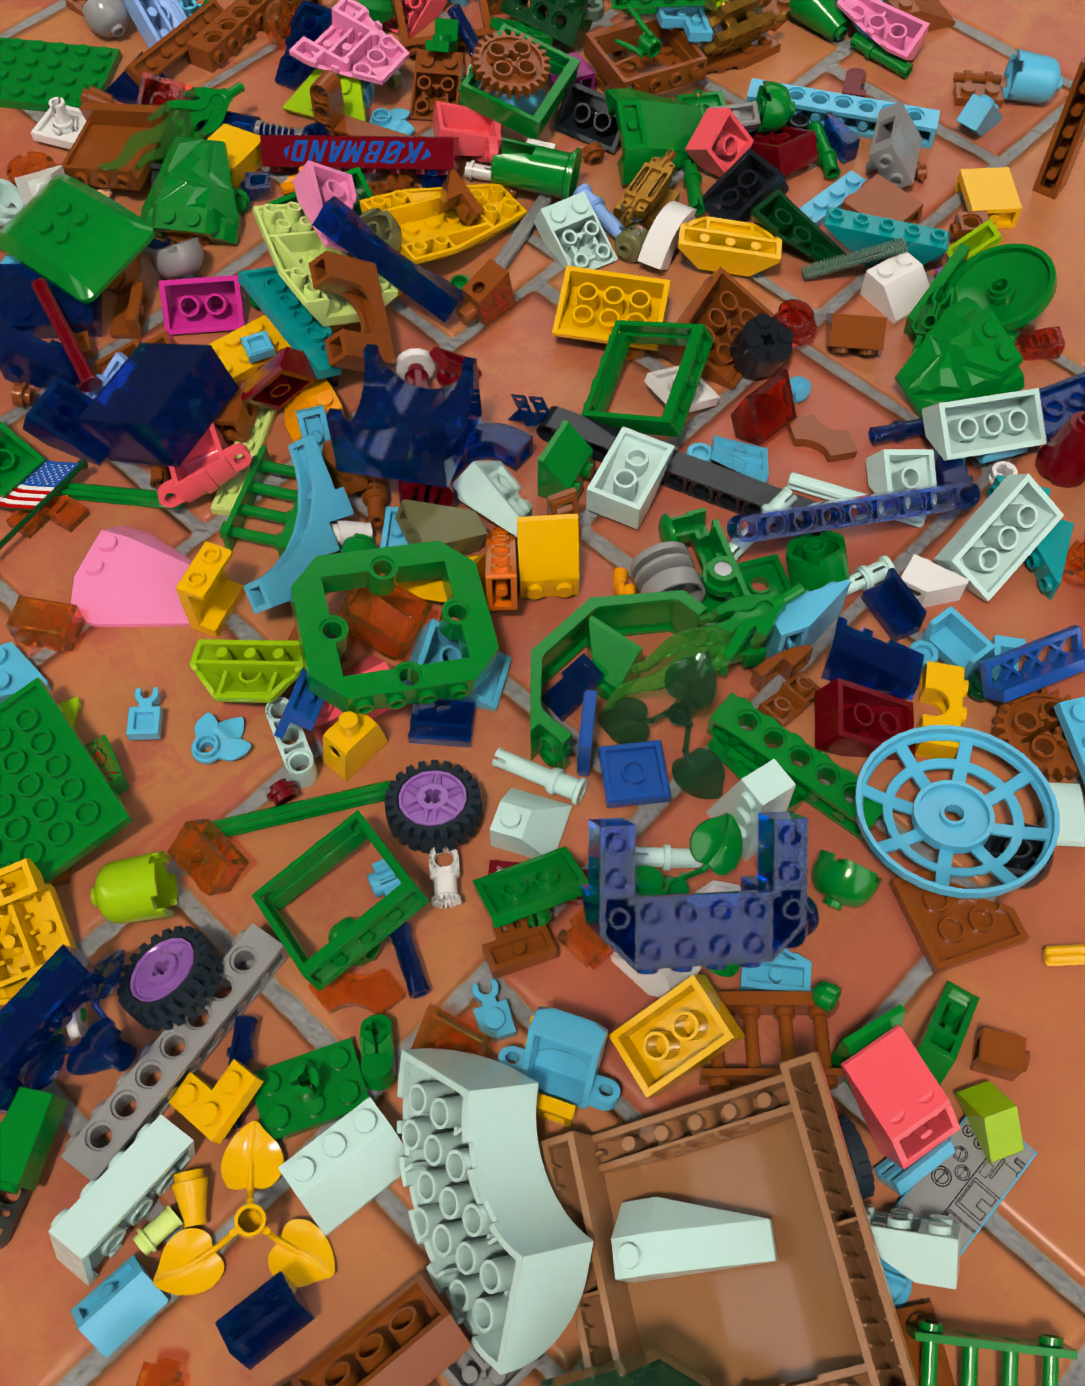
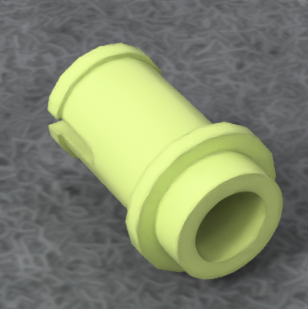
(157, 1231)

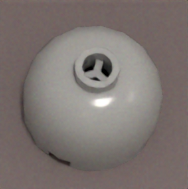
(106, 17)
(178, 260)

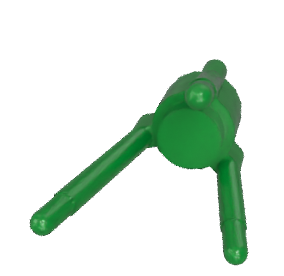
(648, 42)

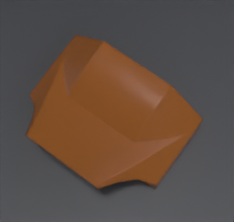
(350, 481)

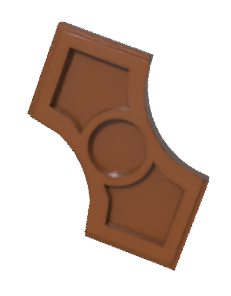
(831, 443)

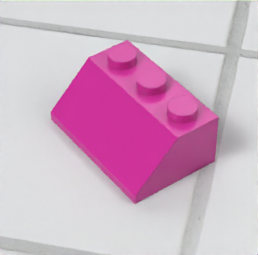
(202, 304)

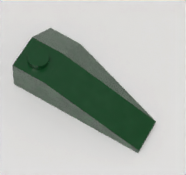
(794, 227)

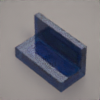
(895, 607)

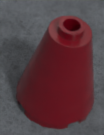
(1064, 454)

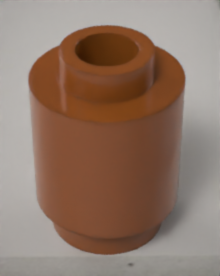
(94, 94)

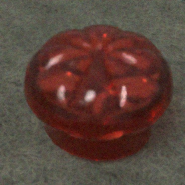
(799, 319)

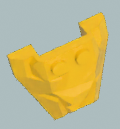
(30, 925)

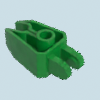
(930, 311)

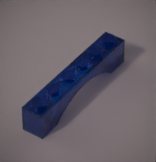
(352, 234)

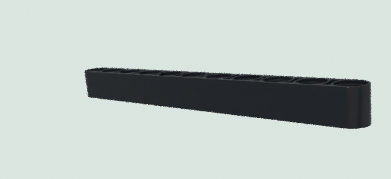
(684, 472)

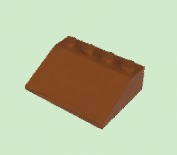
(724, 310)

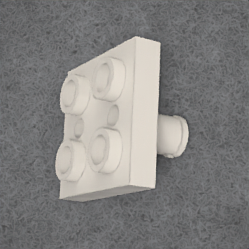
(59, 124)
(662, 382)

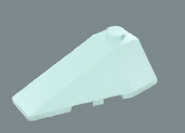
(678, 1238)

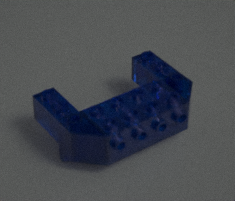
(698, 927)

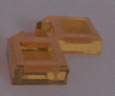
(62, 511)

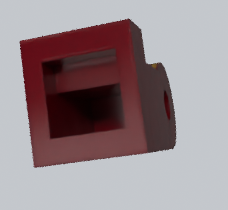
(855, 82)

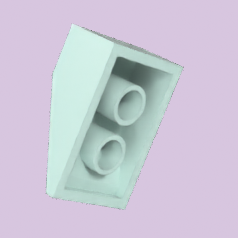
(629, 477)

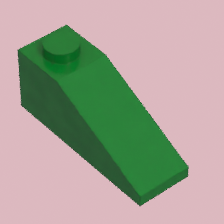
(946, 1029)

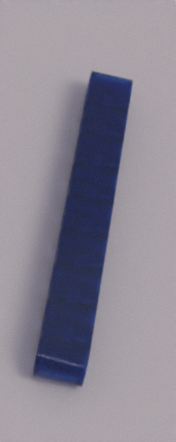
(867, 506)

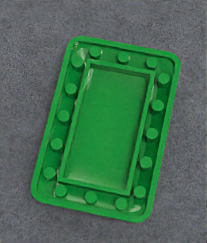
(75, 237)

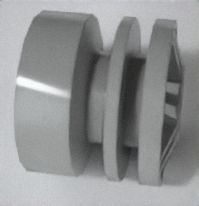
(667, 568)

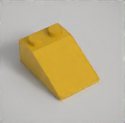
(548, 556)

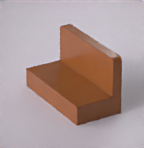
(130, 313)

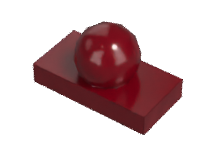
(449, 366)

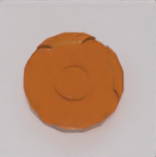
(28, 164)

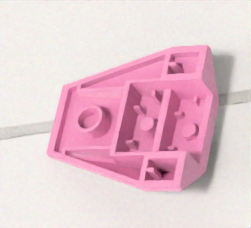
(130, 581)

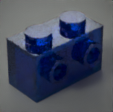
(264, 1320)

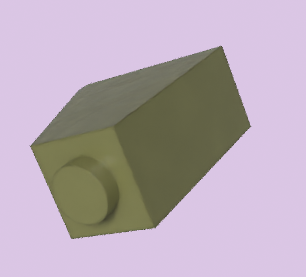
(434, 522)

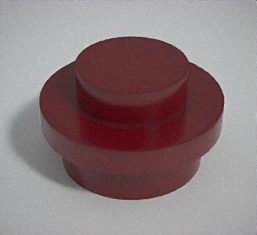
(282, 792)

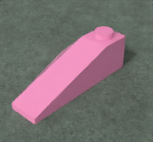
(888, 26)
(317, 185)

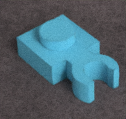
(147, 718)
(493, 1016)

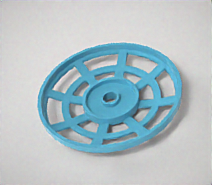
(961, 798)

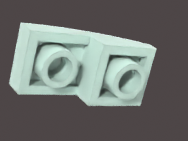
(1072, 814)

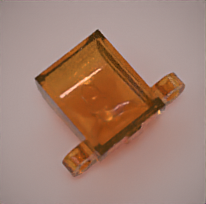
(385, 622)

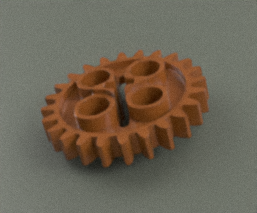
(510, 65)
(1032, 713)

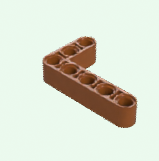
(330, 111)

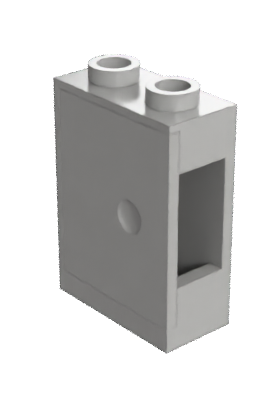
(895, 146)

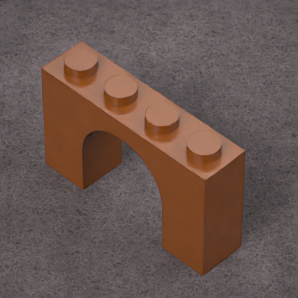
(360, 286)

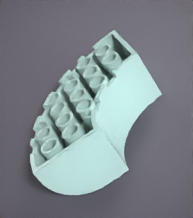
(486, 1204)

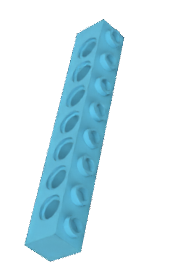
(854, 111)

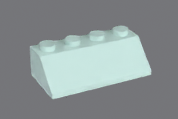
(985, 424)
(1000, 535)

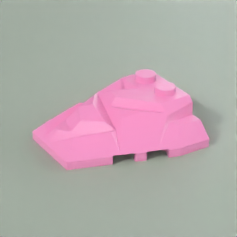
(353, 46)

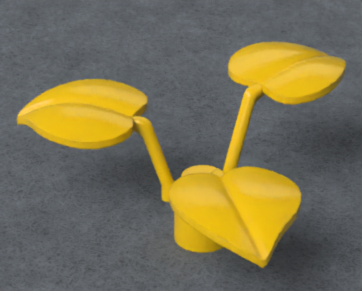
(302, 1252)

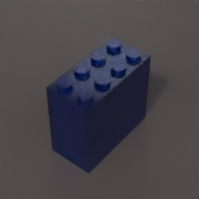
(159, 403)

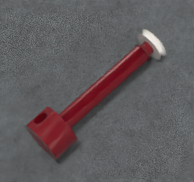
(417, 368)

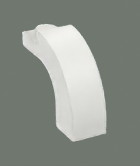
(664, 235)

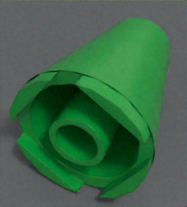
(821, 17)

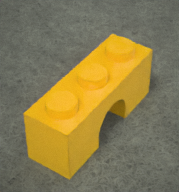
(944, 689)

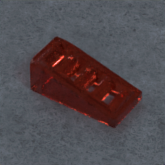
(1051, 343)

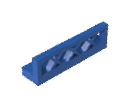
(1032, 677)
(301, 708)

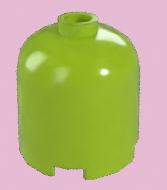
(135, 889)

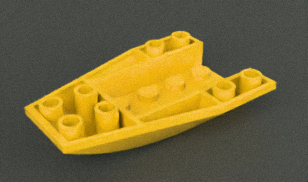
(437, 236)

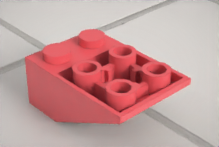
(417, 15)
(899, 1098)

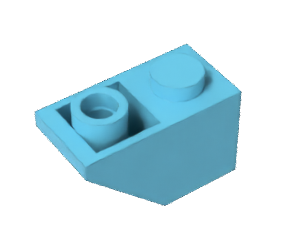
(980, 114)

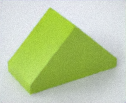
(979, 239)
(992, 1119)

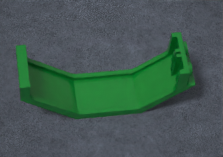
(624, 613)

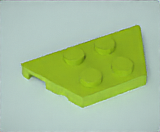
(352, 94)

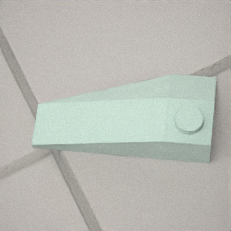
(493, 493)

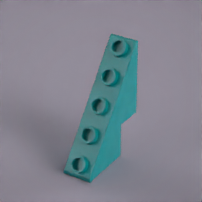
(864, 230)
(1050, 555)

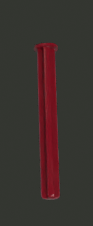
(89, 381)

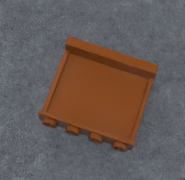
(102, 141)

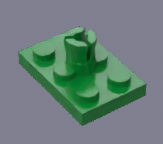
(530, 888)
(310, 1090)

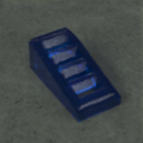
(841, 138)

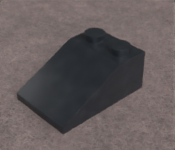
(743, 188)

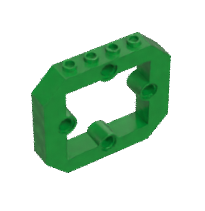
(384, 688)

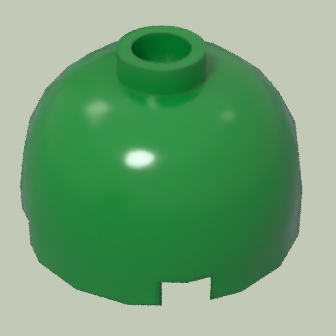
(773, 106)
(843, 881)

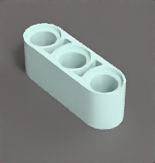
(293, 754)

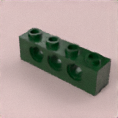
(552, 25)

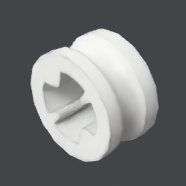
(1001, 467)

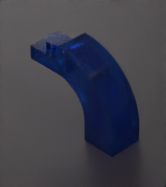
(497, 443)

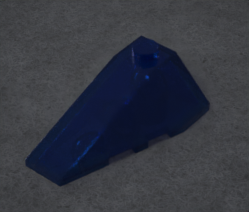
(308, 21)

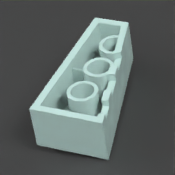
(760, 791)
(119, 1198)

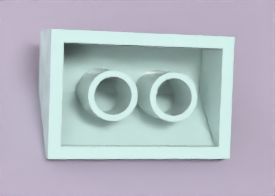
(345, 1166)

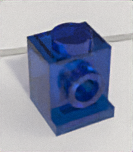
(951, 471)

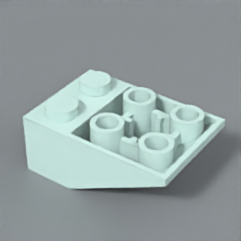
(575, 233)
(918, 1247)

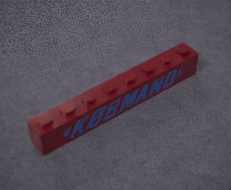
(361, 151)

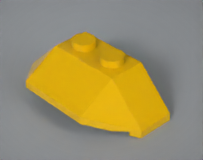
(732, 244)

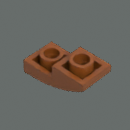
(393, 183)
(791, 699)

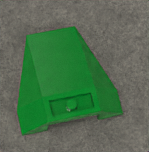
(649, 128)

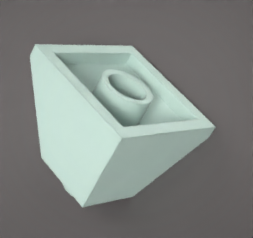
(901, 470)
(528, 823)

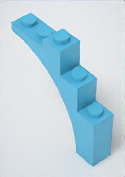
(312, 534)

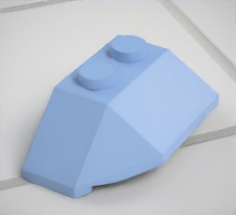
(155, 17)

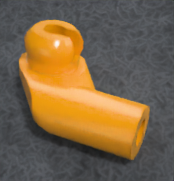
(620, 584)

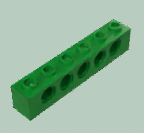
(826, 799)

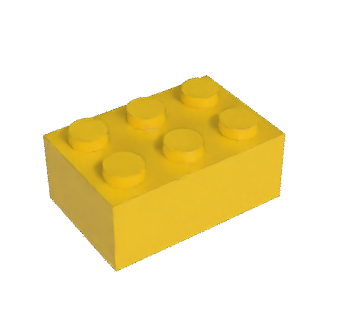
(676, 1035)

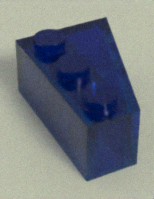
(32, 359)
(871, 662)

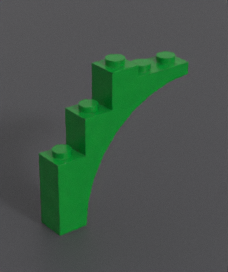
(27, 1138)

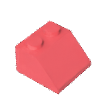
(718, 141)

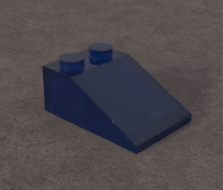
(56, 423)

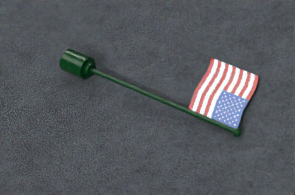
(39, 490)

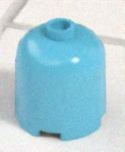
(1031, 77)

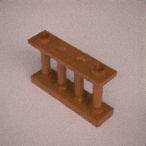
(784, 1007)

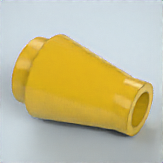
(191, 1196)

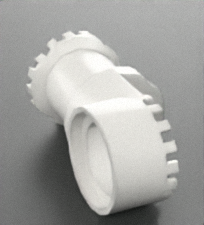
(445, 880)

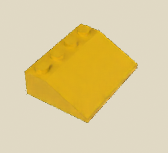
(597, 298)

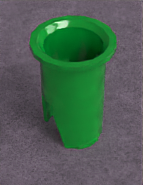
(537, 168)

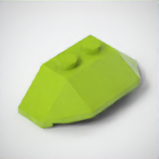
(246, 668)

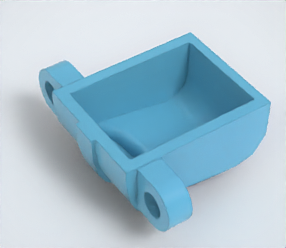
(565, 1059)

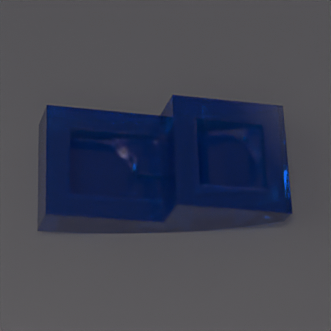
(256, 184)
(569, 691)

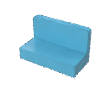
(118, 1306)

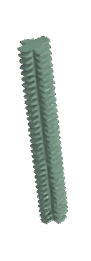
(857, 258)

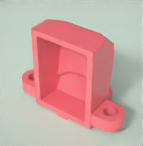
(477, 133)
(204, 469)

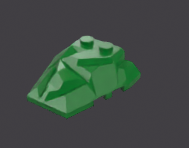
(194, 193)
(961, 359)

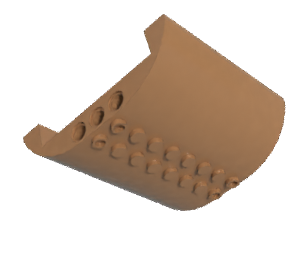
(756, 1152)

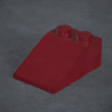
(786, 149)
(858, 719)

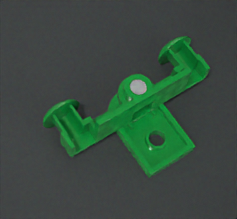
(721, 573)

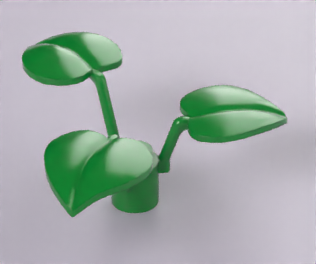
(713, 842)

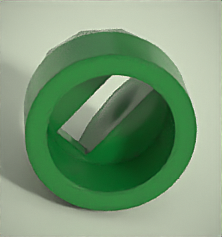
(826, 995)

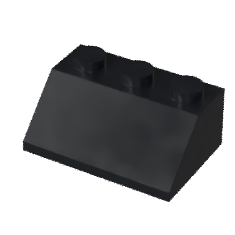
(587, 118)

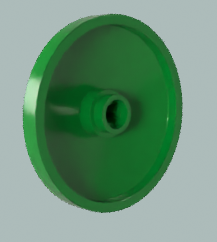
(1010, 281)

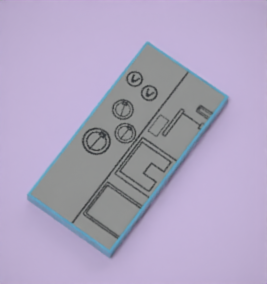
(966, 1184)

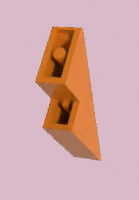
(501, 570)

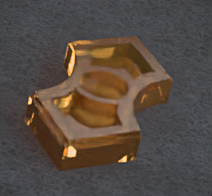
(370, 992)

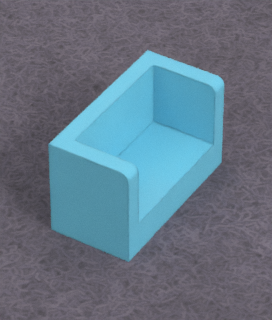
(958, 641)

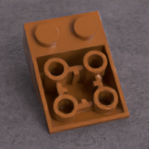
(435, 79)

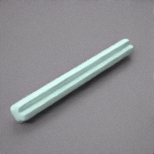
(832, 492)

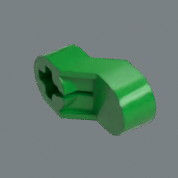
(380, 1067)

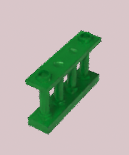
(243, 507)
(932, 1332)

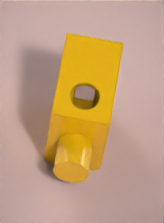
(351, 743)

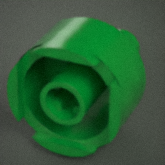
(817, 560)

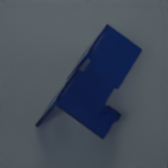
(528, 417)

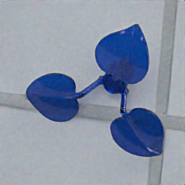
(99, 1047)

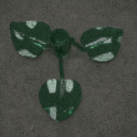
(694, 687)

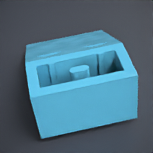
(807, 617)

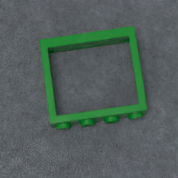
(648, 7)
(530, 126)
(698, 345)
(362, 933)

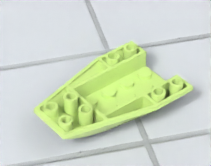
(295, 244)

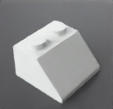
(895, 286)

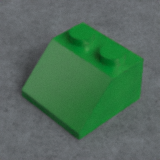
(564, 462)

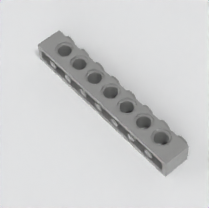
(199, 1042)

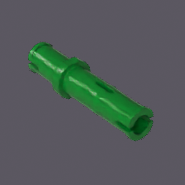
(874, 51)
(826, 155)
(692, 182)

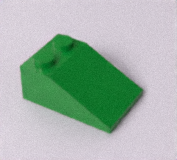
(16, 460)

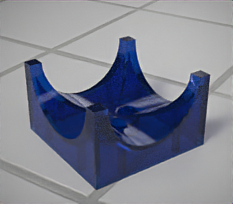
(406, 428)

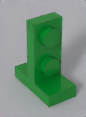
(445, 36)

